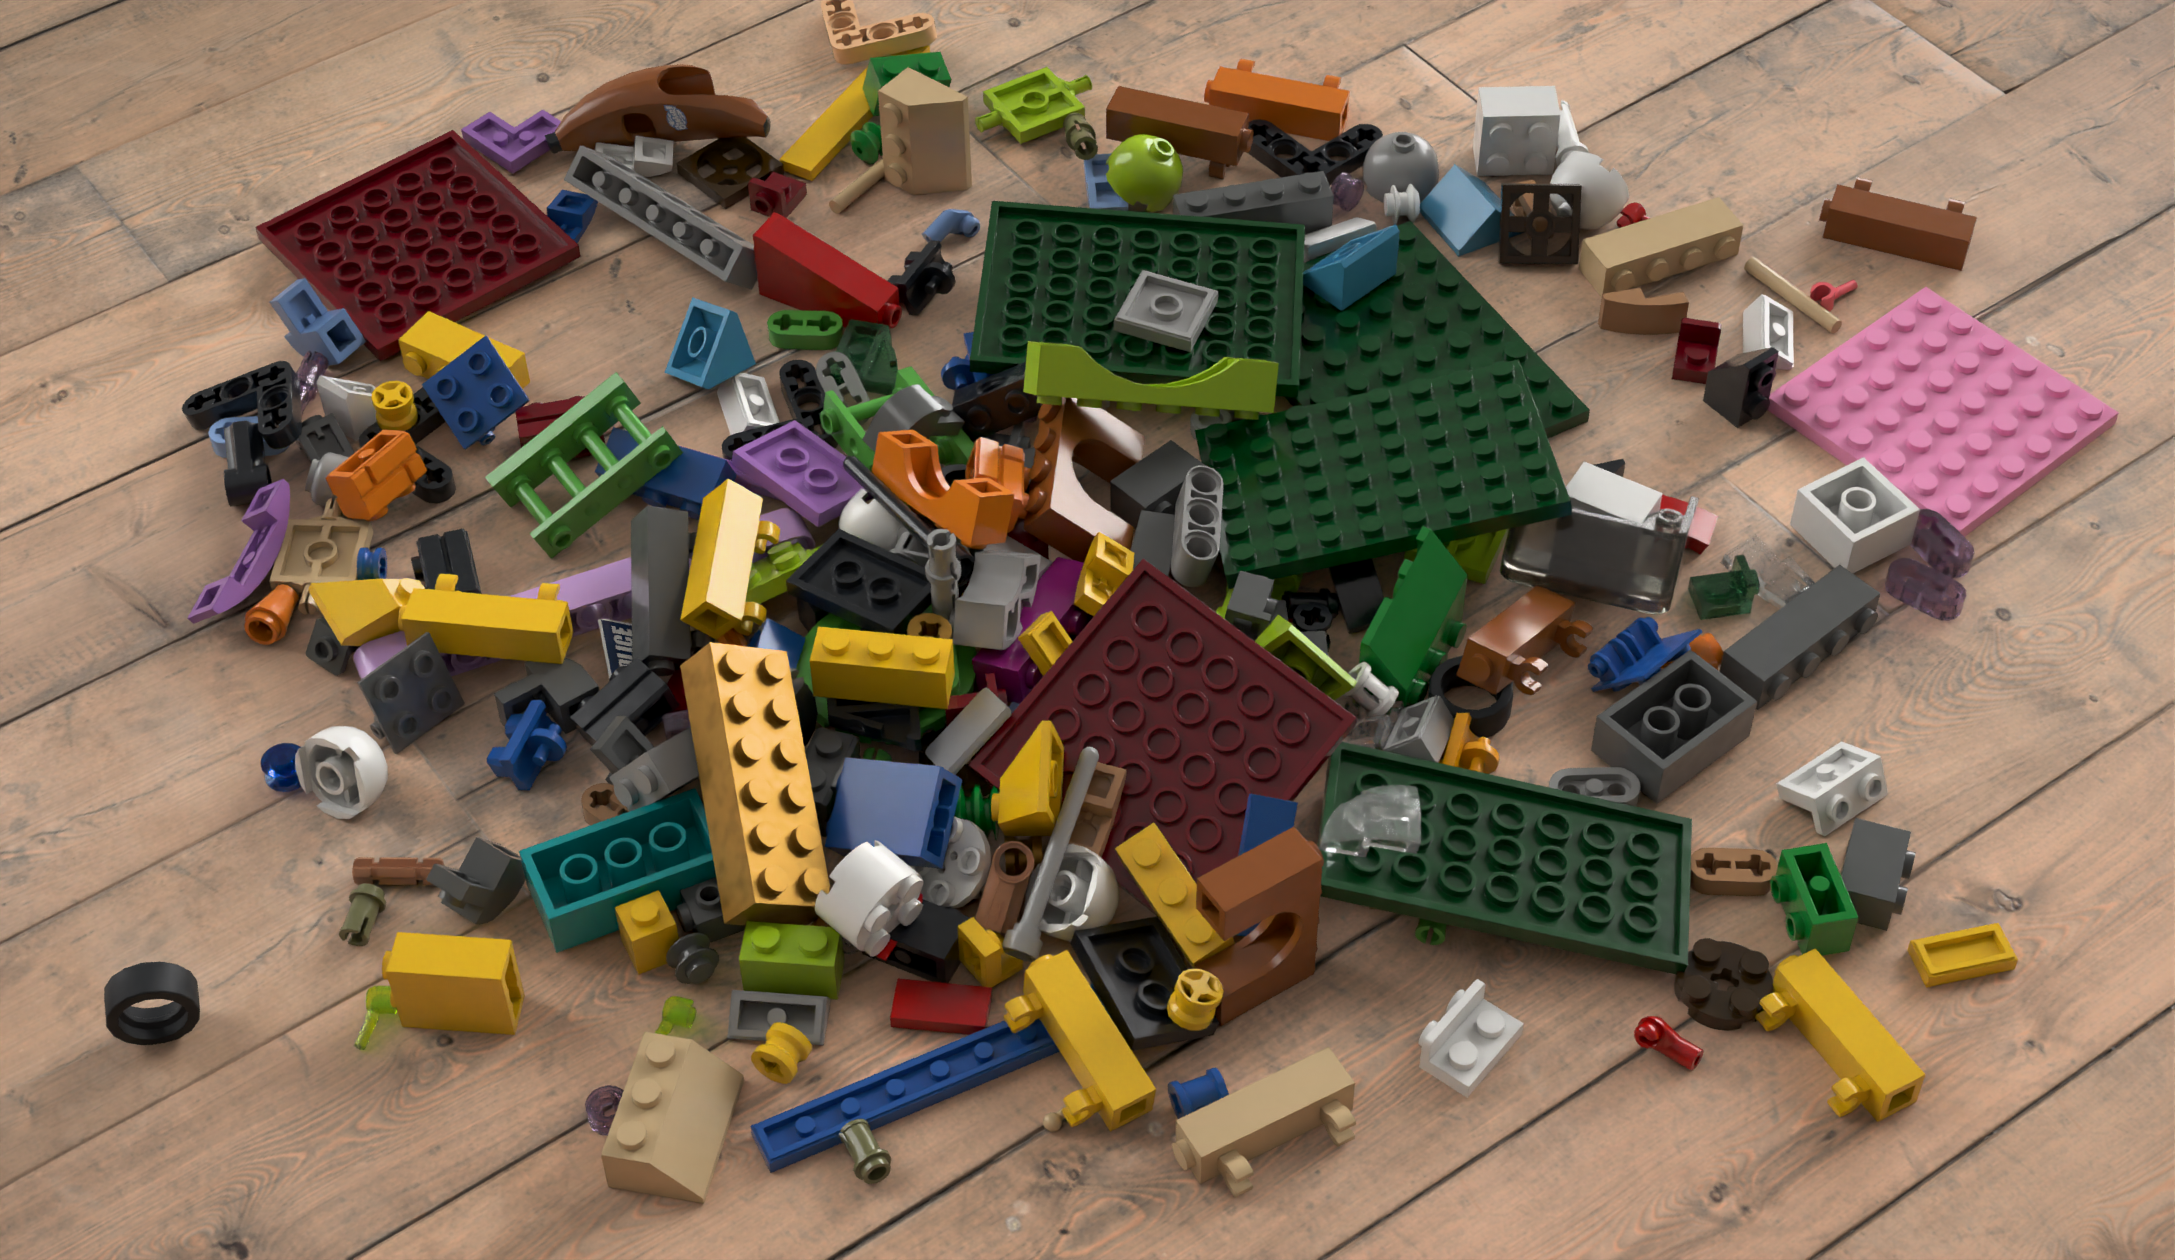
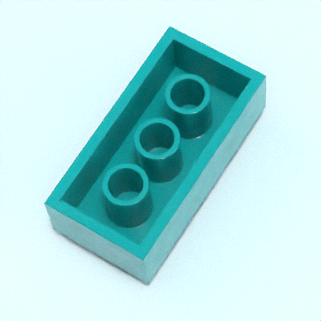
(617, 860)

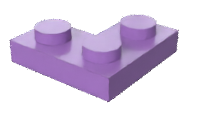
(511, 145)

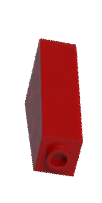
(817, 277)

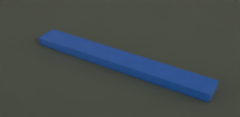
(901, 1090)

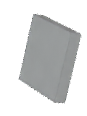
(1166, 310)

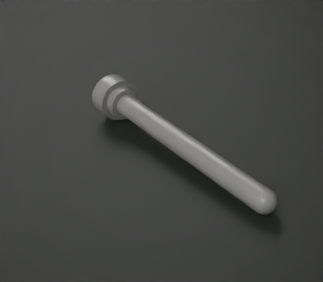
(1024, 939)

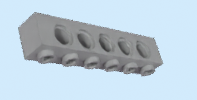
(664, 216)

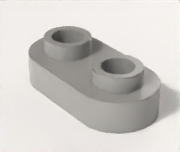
(1599, 783)

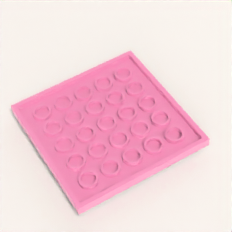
(1942, 410)

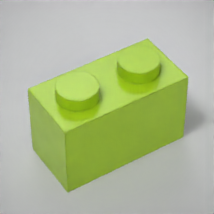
(791, 959)

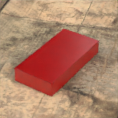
(940, 1006)

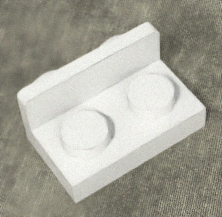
(1836, 786)
(1467, 1040)

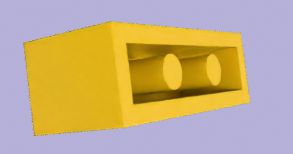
(438, 341)
(882, 667)
(1170, 893)

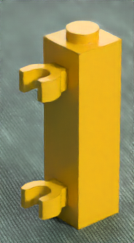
(723, 561)
(489, 623)
(1845, 1034)
(1087, 1039)

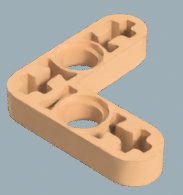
(857, 44)

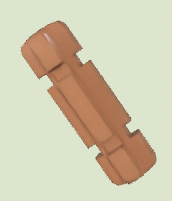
(393, 870)

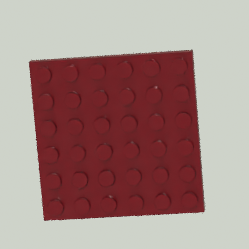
(418, 238)
(1185, 711)

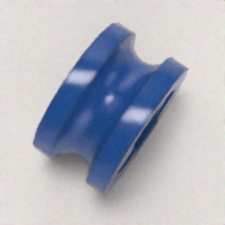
(371, 564)

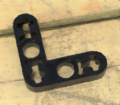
(1271, 141)
(269, 389)
(794, 398)
(440, 474)

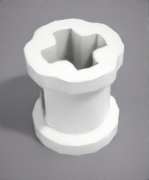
(1383, 696)

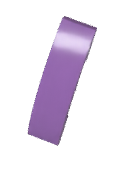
(269, 520)

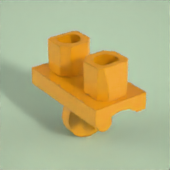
(1468, 750)

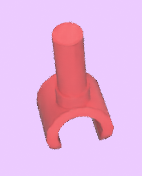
(1828, 293)

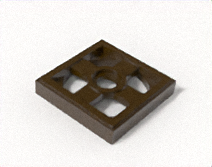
(735, 184)
(1556, 224)

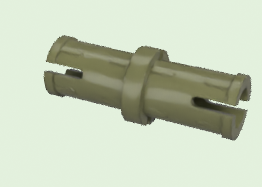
(1076, 137)

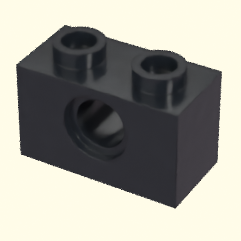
(995, 403)

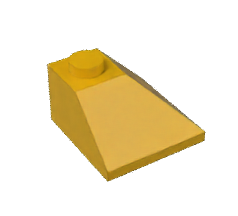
(362, 608)
(1032, 786)

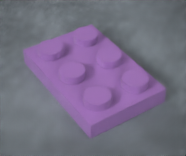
(799, 472)

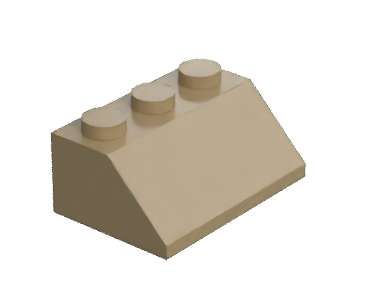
(924, 135)
(671, 1120)

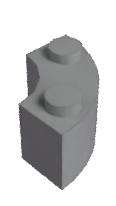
(994, 599)

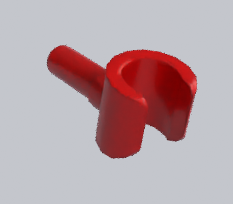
(1632, 214)

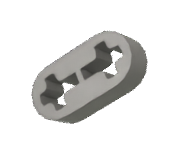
(849, 374)

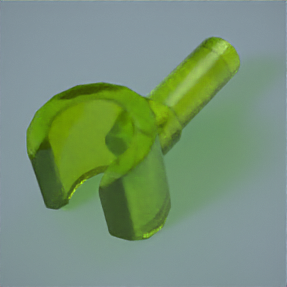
(376, 1003)
(676, 1012)

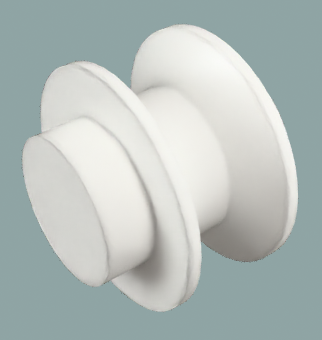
(1402, 203)

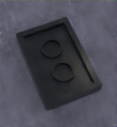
(862, 584)
(1135, 975)

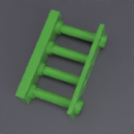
(845, 429)
(565, 439)

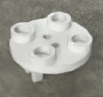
(963, 875)

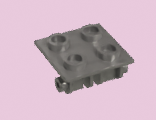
(410, 693)

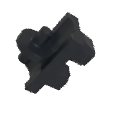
(923, 277)

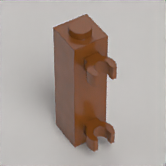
(1187, 125)
(1898, 225)
(1519, 639)

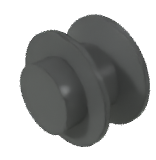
(692, 958)

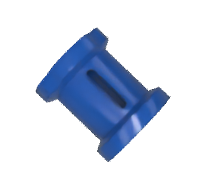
(1197, 1092)

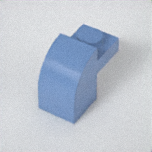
(315, 327)

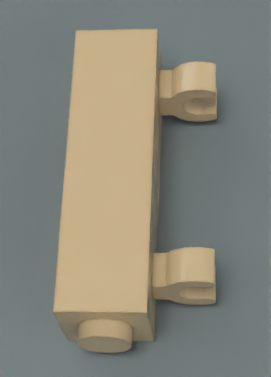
(1265, 1116)

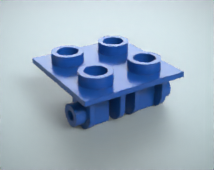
(475, 393)
(1636, 655)

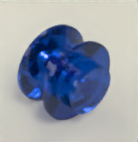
(279, 767)

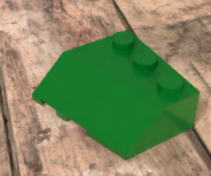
(1419, 623)

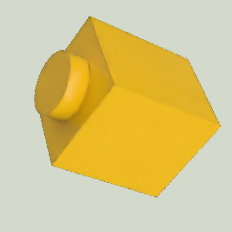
(646, 930)

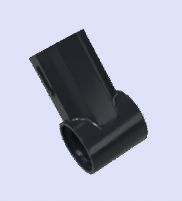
(245, 463)

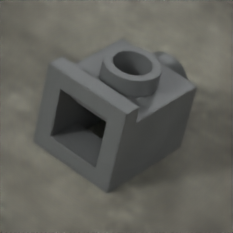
(1251, 604)
(703, 911)

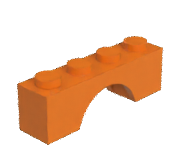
(971, 508)

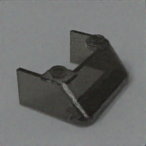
(1604, 557)

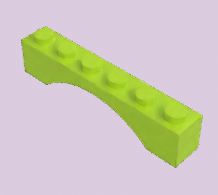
(1070, 372)

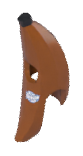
(658, 104)

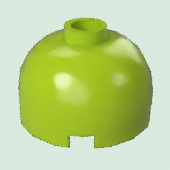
(1145, 171)

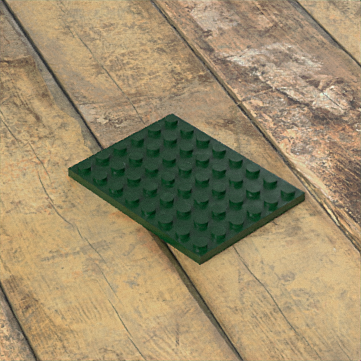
(1070, 269)
(1416, 328)
(1377, 466)

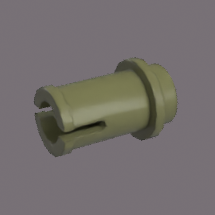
(365, 905)
(870, 1161)

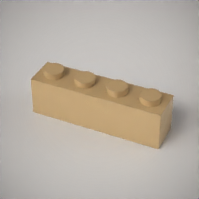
(1660, 246)

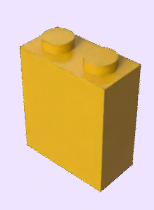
(454, 983)

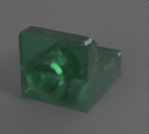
(1725, 592)

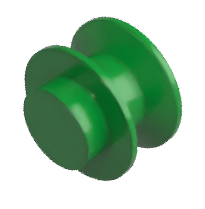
(867, 143)

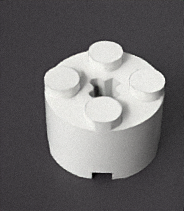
(870, 897)

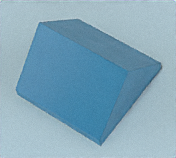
(1464, 212)
(1355, 268)
(709, 346)

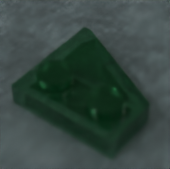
(872, 355)

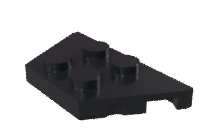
(876, 720)

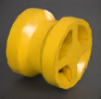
(394, 406)
(1195, 999)
(781, 1053)

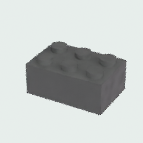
(1674, 725)

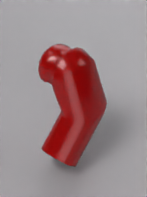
(1657, 1034)

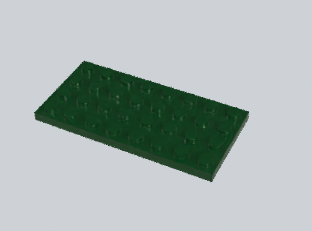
(1520, 861)

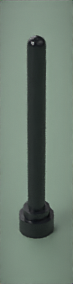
(901, 511)

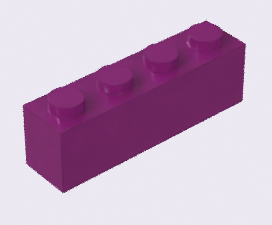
(1013, 665)

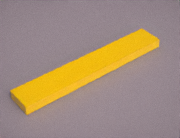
(832, 129)

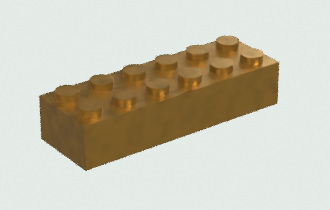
(755, 784)

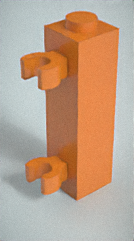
(1288, 104)

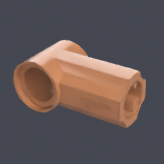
(1004, 892)

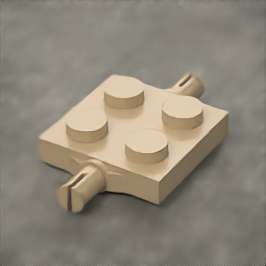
(319, 552)

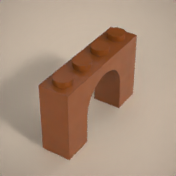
(1057, 504)
(1282, 891)

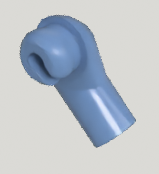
(952, 222)

